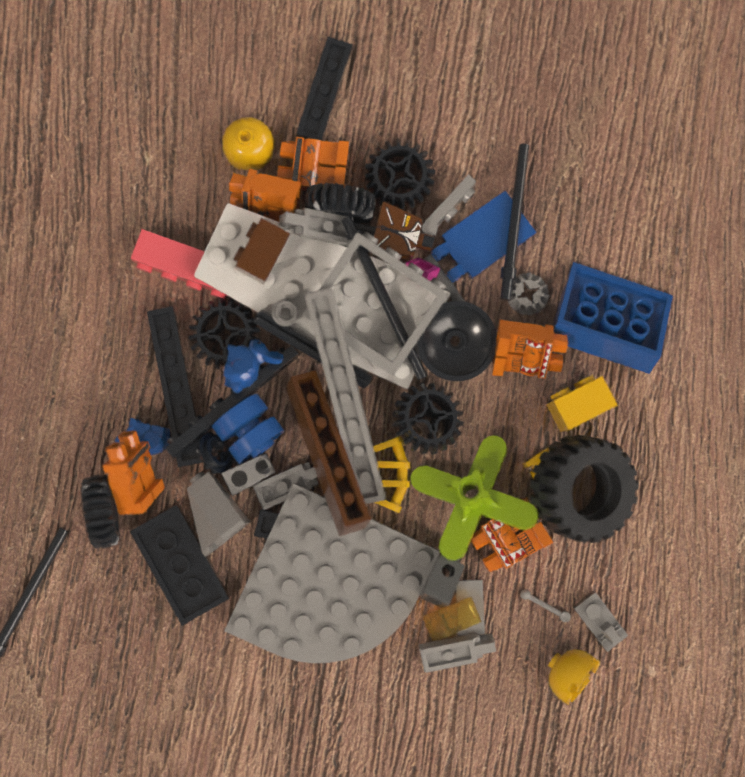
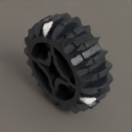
(409, 179)
(342, 201)
(222, 311)
(429, 429)
(100, 512)

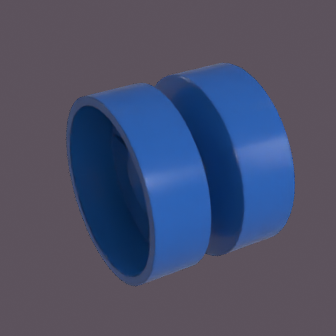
(252, 435)

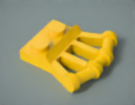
(402, 466)

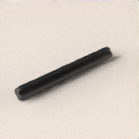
(302, 343)

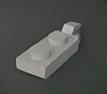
(316, 225)
(275, 489)
(455, 651)

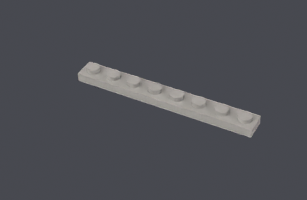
(345, 392)

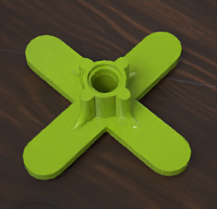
(469, 510)

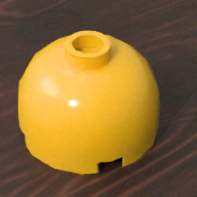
(248, 143)
(571, 673)

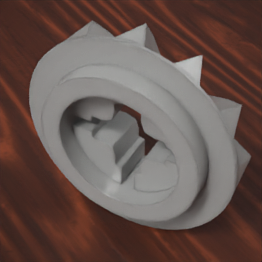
(539, 298)

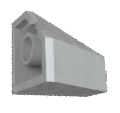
(214, 512)

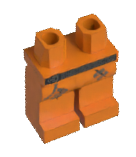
(314, 161)
(265, 194)
(131, 474)

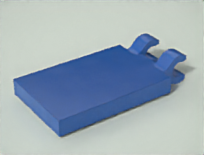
(481, 238)

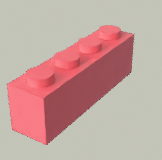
(171, 259)

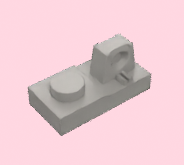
(600, 621)

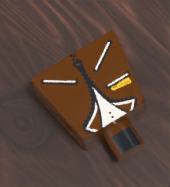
(401, 232)

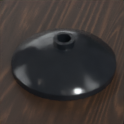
(475, 345)

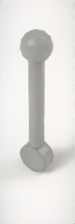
(564, 616)

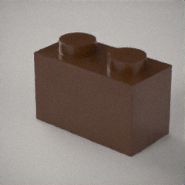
(261, 250)

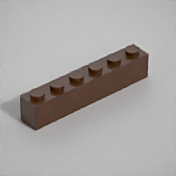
(328, 453)

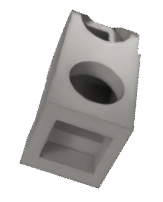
(248, 474)

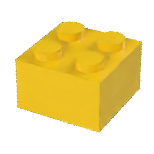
(582, 404)

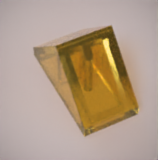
(452, 619)

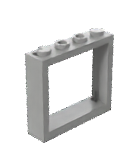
(411, 271)

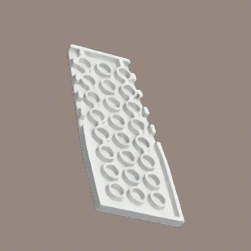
(303, 270)

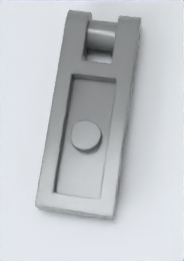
(447, 209)

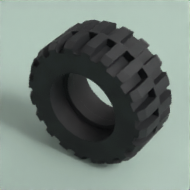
(612, 496)

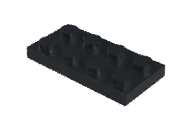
(179, 565)

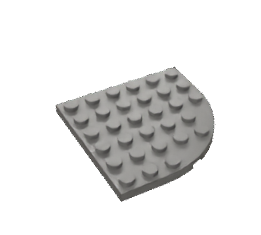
(327, 593)

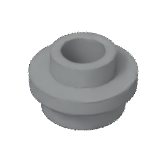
(291, 306)

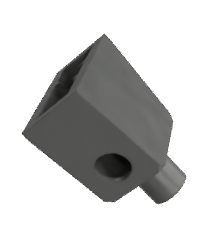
(438, 587)

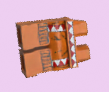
(528, 349)
(506, 544)

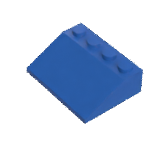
(613, 317)

